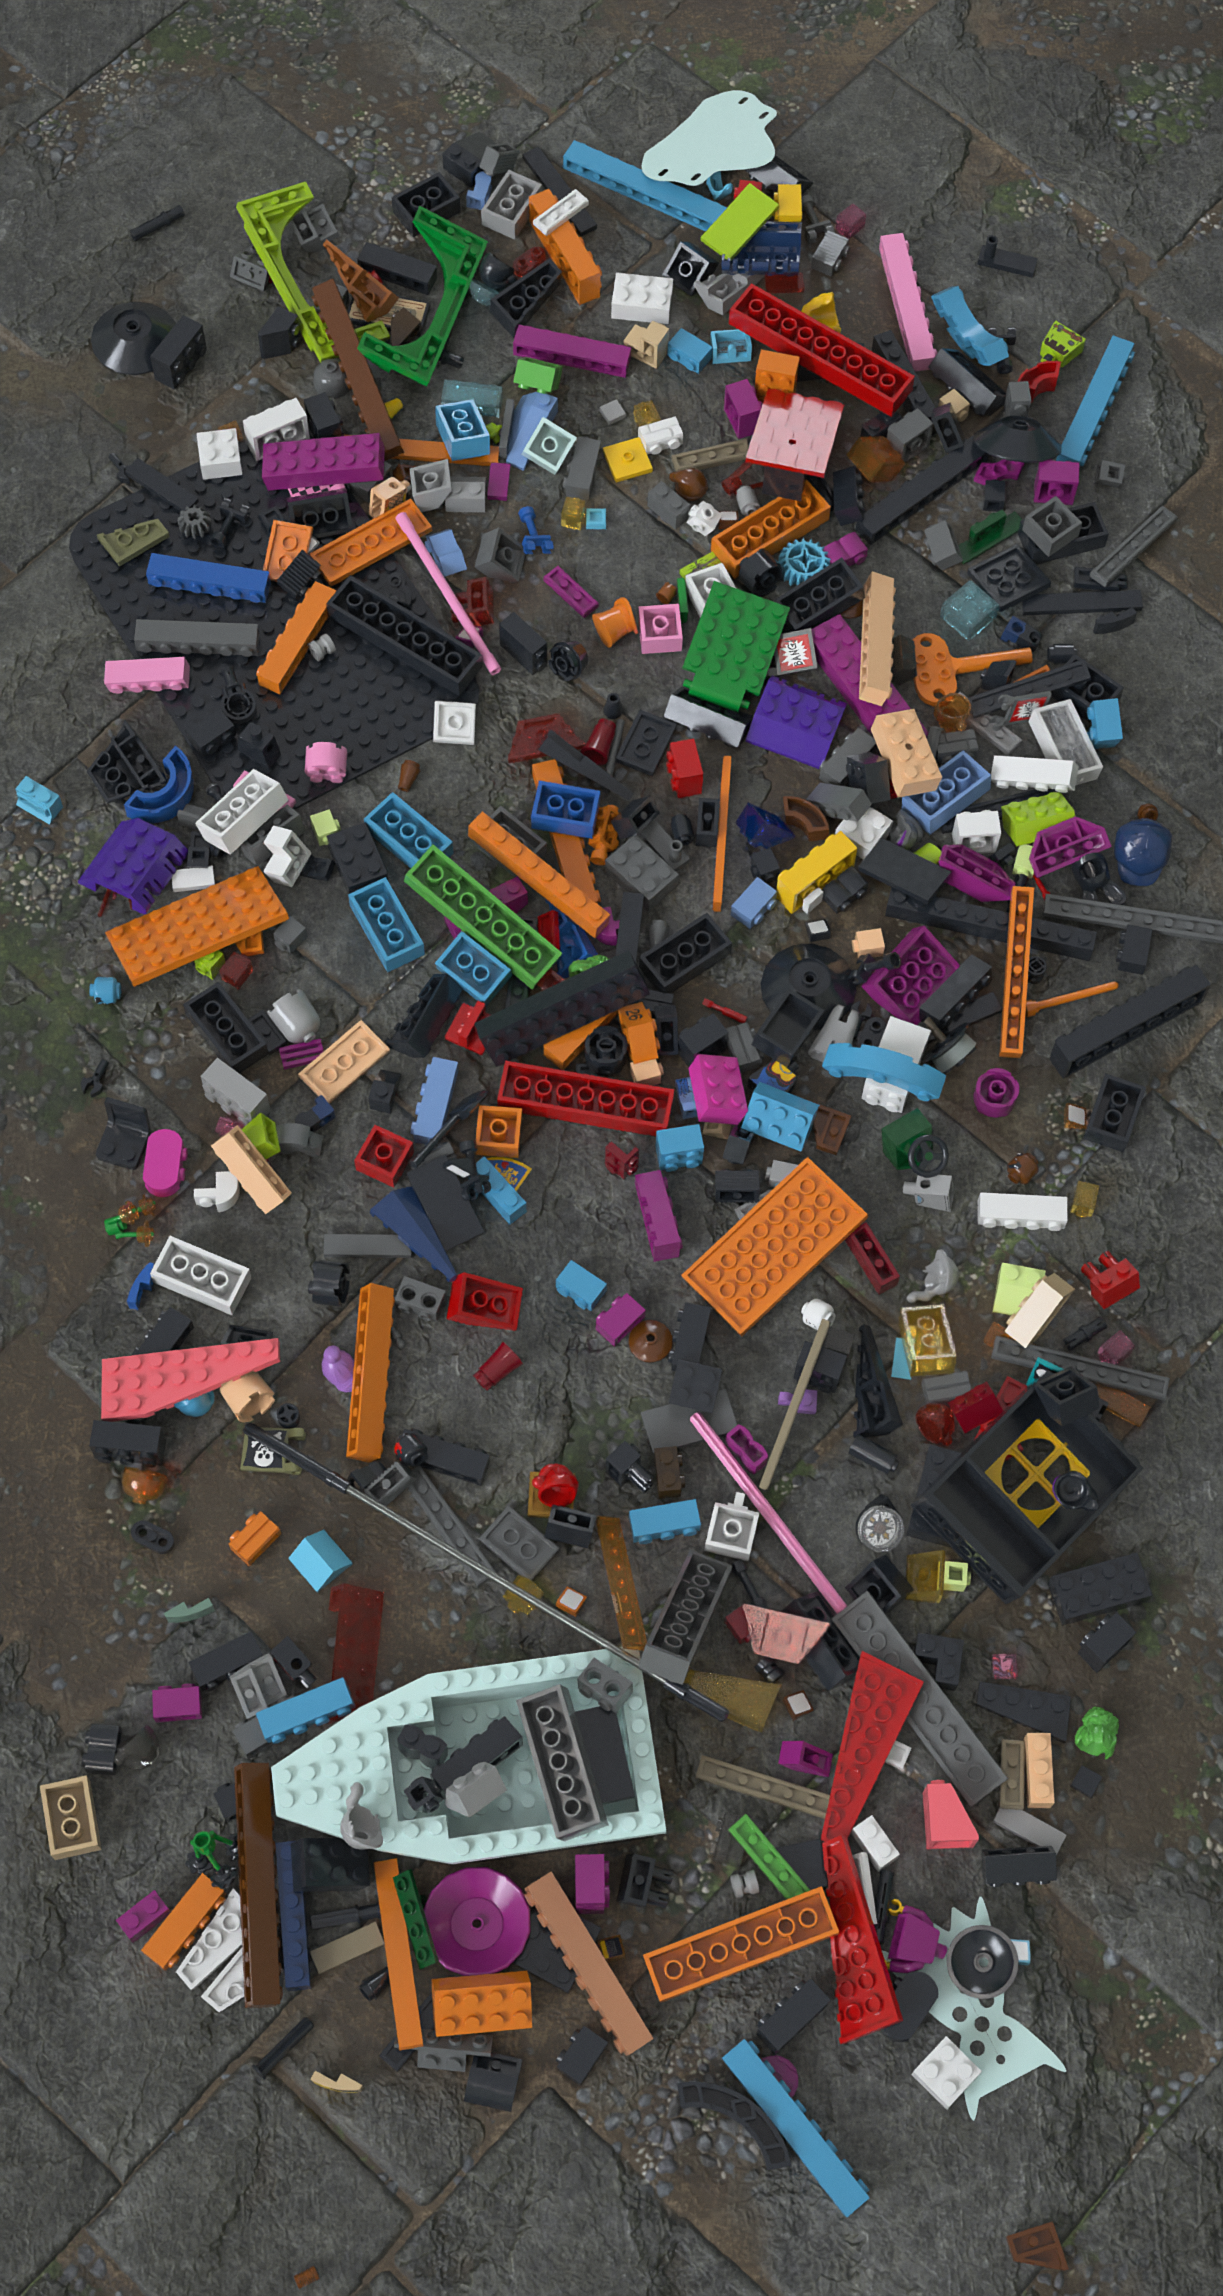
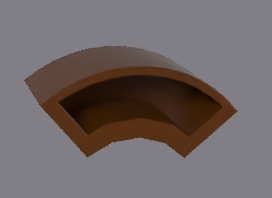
(805, 816)

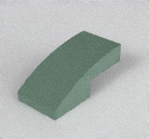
(182, 1614)

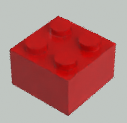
(685, 768)
(384, 1156)

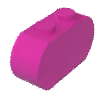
(164, 1163)

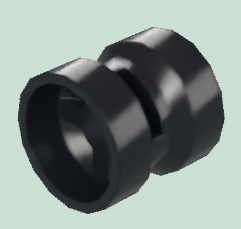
(1036, 975)
(769, 1670)

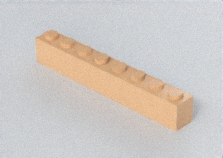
(877, 639)

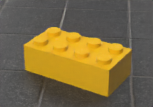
(815, 870)

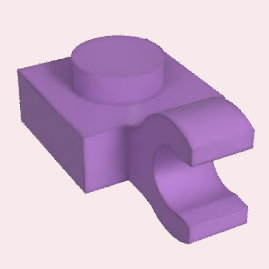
(807, 1405)

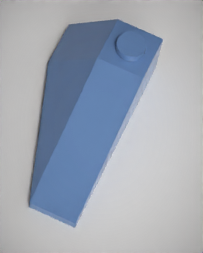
(525, 421)

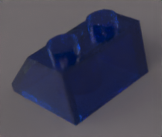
(763, 827)

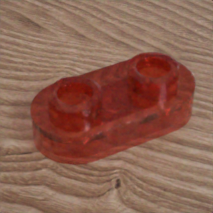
(530, 259)

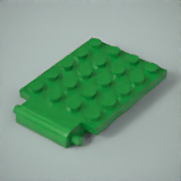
(733, 646)

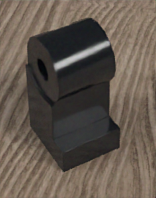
(367, 1475)

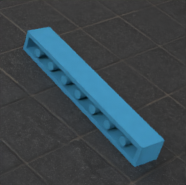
(1096, 401)
(795, 2128)

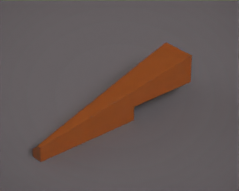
(369, 294)

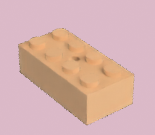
(907, 753)

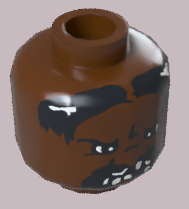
(1022, 1168)

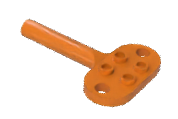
(938, 668)

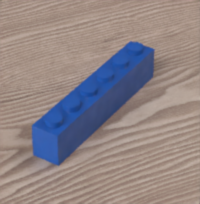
(208, 578)

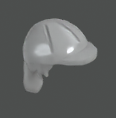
(941, 1278)
(358, 1824)

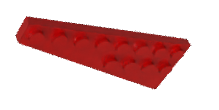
(874, 1720)

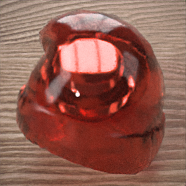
(936, 1423)

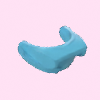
(718, 192)

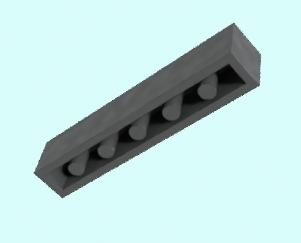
(196, 637)

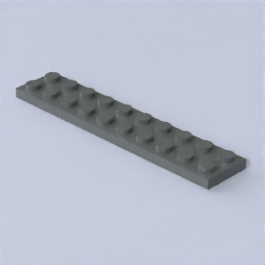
(933, 1713)

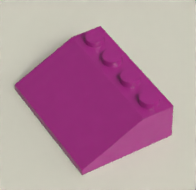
(922, 971)

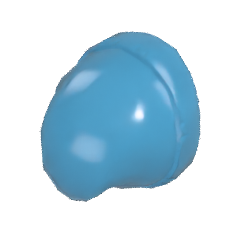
(197, 1406)

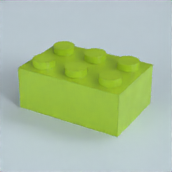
(1028, 817)

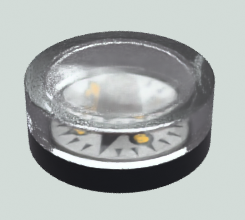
(879, 1528)

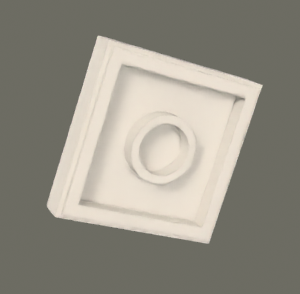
(454, 722)

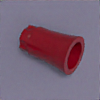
(600, 741)
(497, 1367)

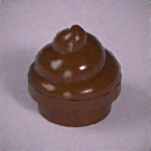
(1147, 811)

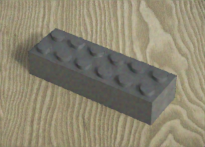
(562, 1763)

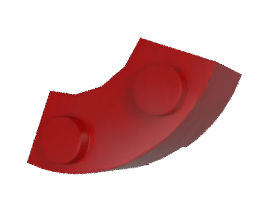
(1041, 377)

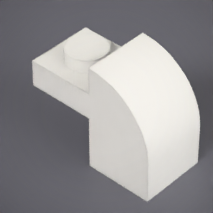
(224, 1194)

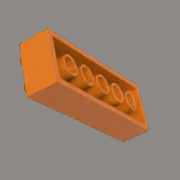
(567, 251)
(770, 528)

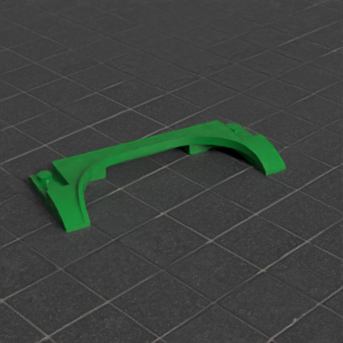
(459, 258)

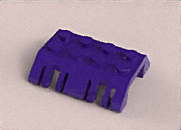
(795, 722)
(134, 861)

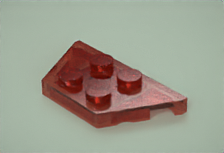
(531, 732)
(782, 1634)

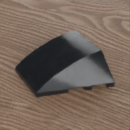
(125, 767)

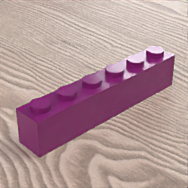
(572, 351)

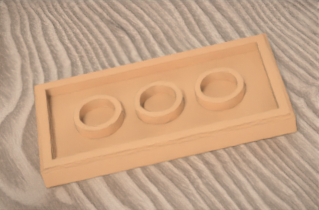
(344, 1062)

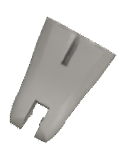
(834, 1032)

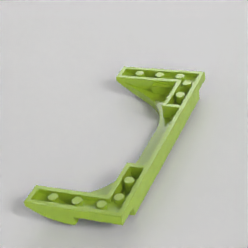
(265, 222)

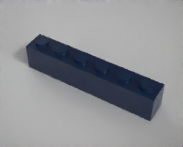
(292, 1924)

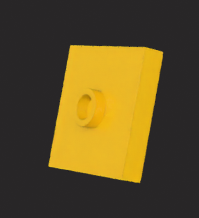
(627, 459)

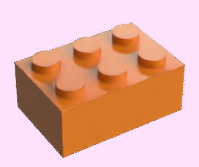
(775, 372)

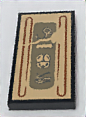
(415, 307)

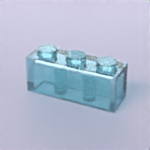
(486, 397)

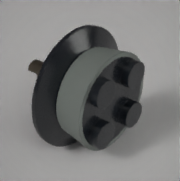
(950, 1048)

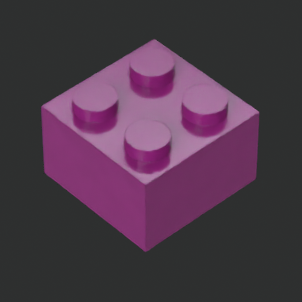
(742, 407)
(1057, 480)

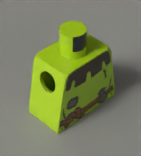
(1061, 344)

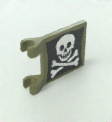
(262, 1459)

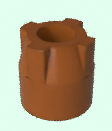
(666, 593)

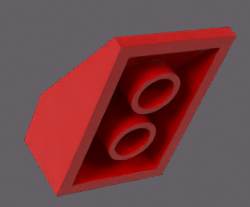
(484, 1302)

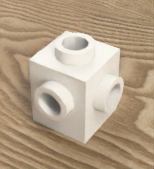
(703, 518)

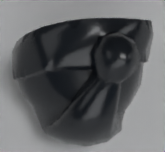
(496, 273)

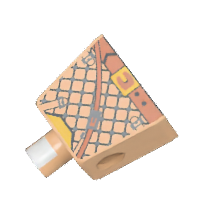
(387, 496)

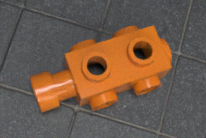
(604, 835)

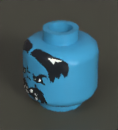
(105, 990)

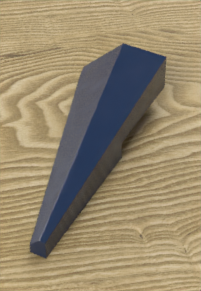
(407, 1218)

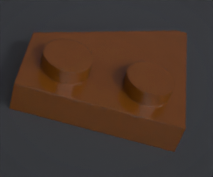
(1038, 2247)

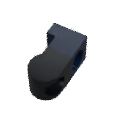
(1021, 634)
(317, 1116)

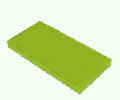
(739, 222)

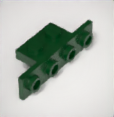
(989, 533)
(413, 1911)

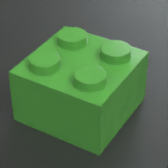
(537, 374)

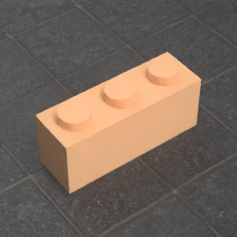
(1039, 1770)

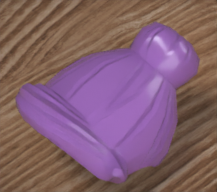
(338, 1368)

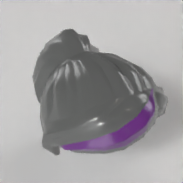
(907, 831)

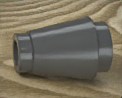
(657, 932)

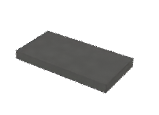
(672, 1425)

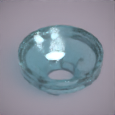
(482, 292)

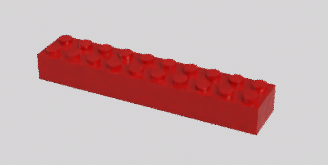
(821, 349)

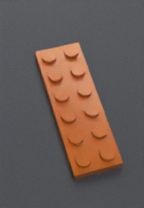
(368, 543)

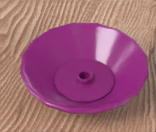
(480, 1896)

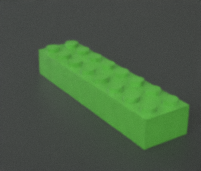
(482, 916)

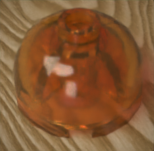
(143, 1484)

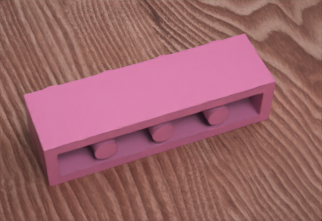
(147, 674)

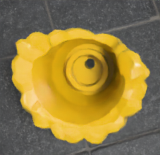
(823, 310)

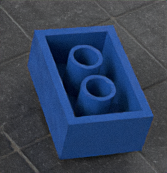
(565, 809)

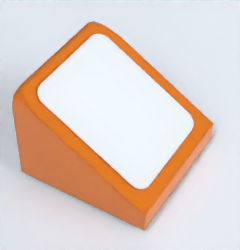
(571, 1601)

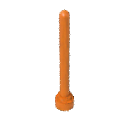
(1033, 1007)

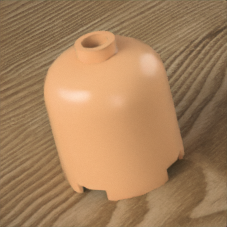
(247, 1396)

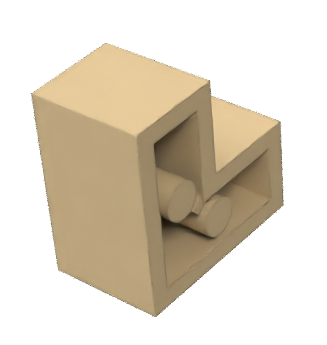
(648, 344)

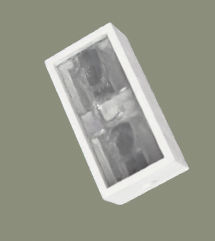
(1065, 738)

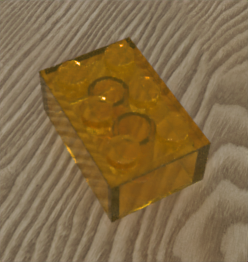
(927, 1340)

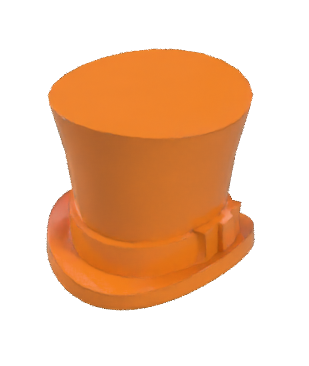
(615, 623)

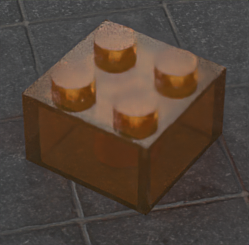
(876, 458)

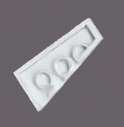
(215, 1945)

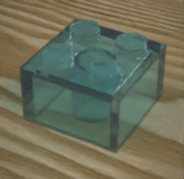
(969, 610)

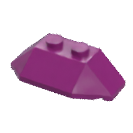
(1066, 844)
(975, 874)

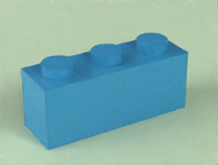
(502, 1194)
(664, 1521)

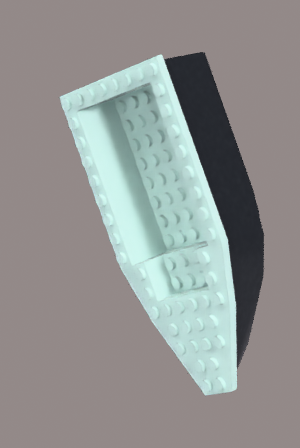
(456, 1706)

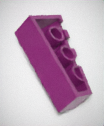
(509, 893)

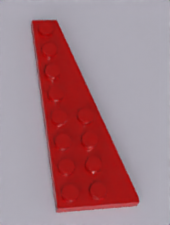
(862, 1978)

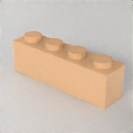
(251, 1169)

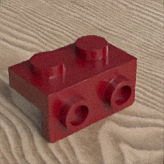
(619, 1162)

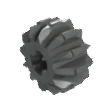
(194, 521)

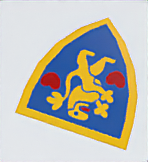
(511, 1170)

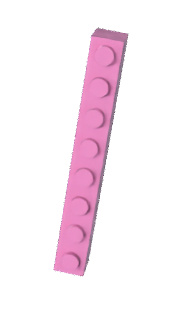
(907, 301)

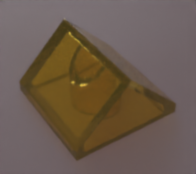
(926, 1576)

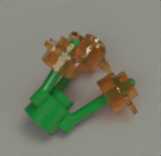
(128, 1214)

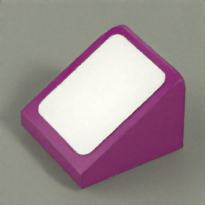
(464, 638)

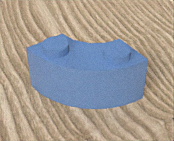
(446, 552)

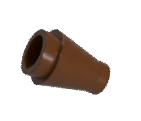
(408, 774)

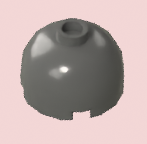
(330, 379)

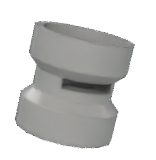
(321, 647)
(750, 1884)

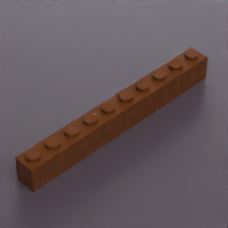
(356, 366)
(257, 1885)

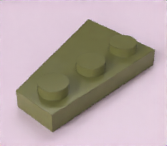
(131, 542)

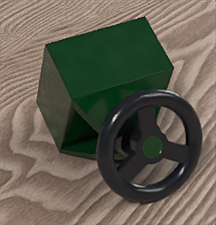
(910, 1144)

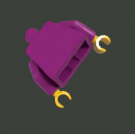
(913, 1940)

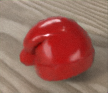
(556, 1485)

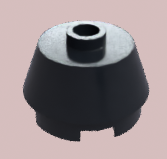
(568, 659)

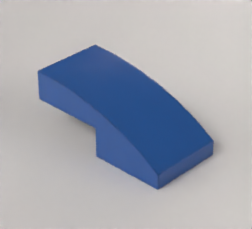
(142, 1282)

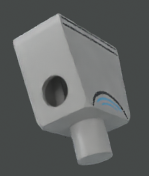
(932, 1192)

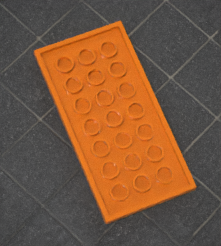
(196, 925)
(774, 1246)

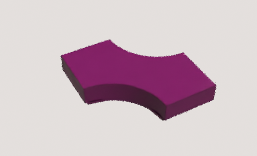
(1000, 470)

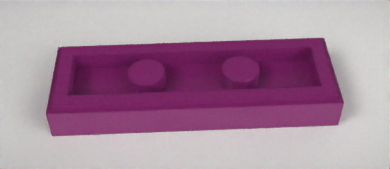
(571, 591)

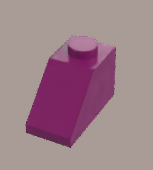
(805, 1758)

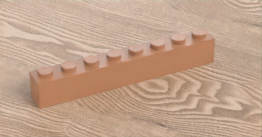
(588, 1963)

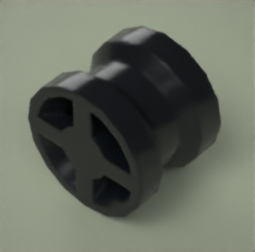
(287, 1411)

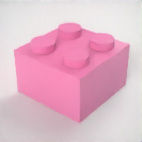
(660, 628)

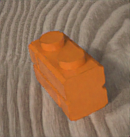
(254, 1538)

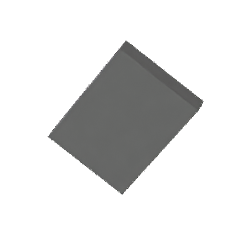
(519, 1544)

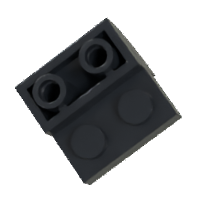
(493, 2081)

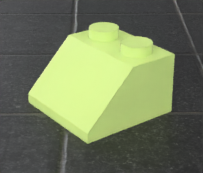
(1013, 1286)

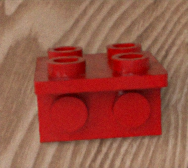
(463, 1027)

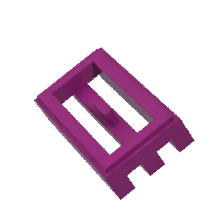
(297, 1047)

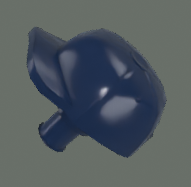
(1142, 851)

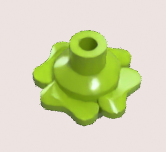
(493, 431)

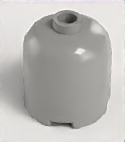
(295, 1017)

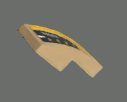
(343, 2084)

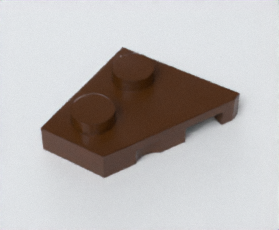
(830, 1129)

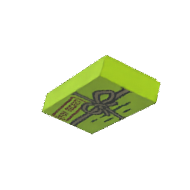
(700, 564)

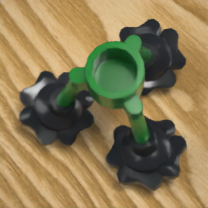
(203, 1860)

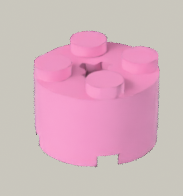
(325, 762)

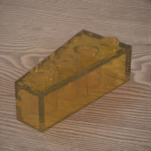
(746, 1699)

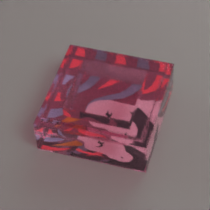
(1004, 1666)

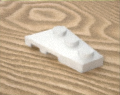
(228, 1985)

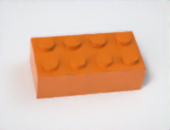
(481, 2003)

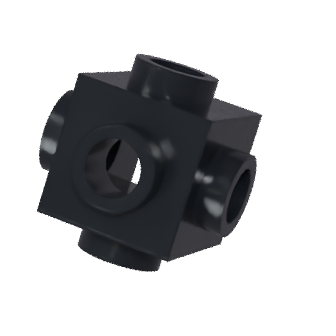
(418, 1796)

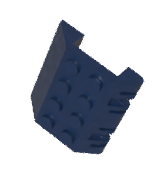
(769, 252)

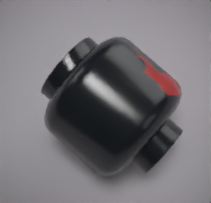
(411, 1449)

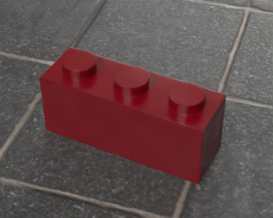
(872, 1259)

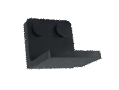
(124, 1135)

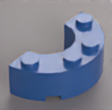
(165, 803)

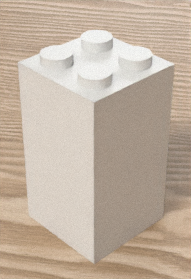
(904, 1039)

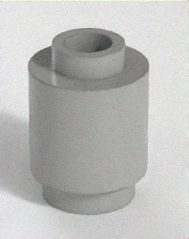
(747, 500)

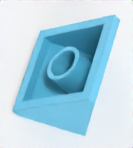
(319, 1559)

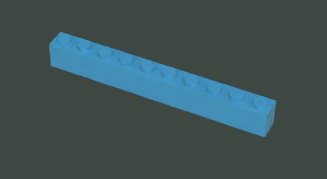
(634, 184)

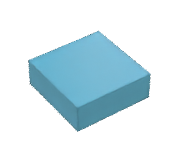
(595, 518)

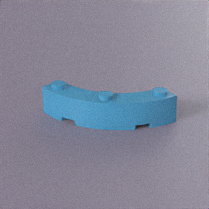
(966, 330)
(884, 1067)

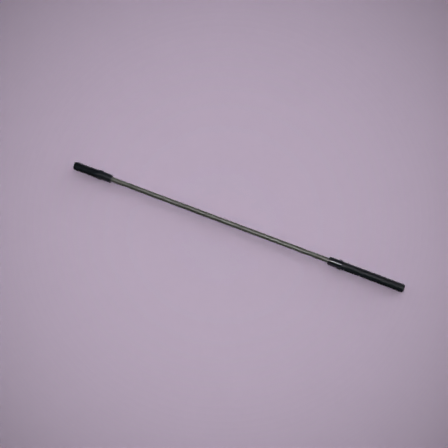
(334, 1480)

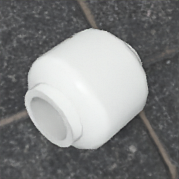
(815, 1311)

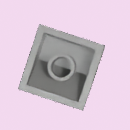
(430, 484)
(467, 495)
(475, 1789)

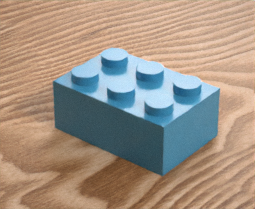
(462, 430)
(473, 968)
(780, 1116)

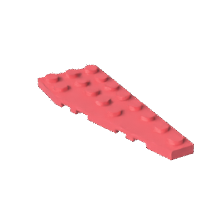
(154, 1381)

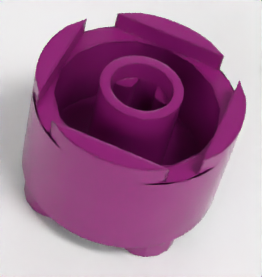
(989, 1102)

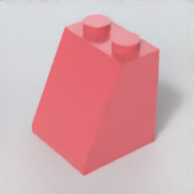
(946, 1819)

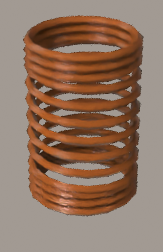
(308, 2272)

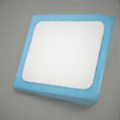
(1023, 1951)

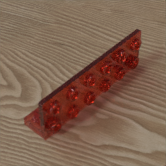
(356, 1640)

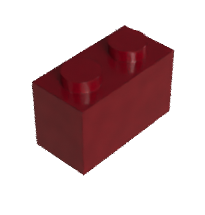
(975, 1407)

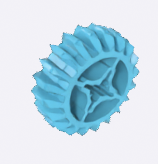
(792, 560)

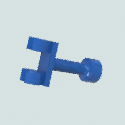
(527, 516)

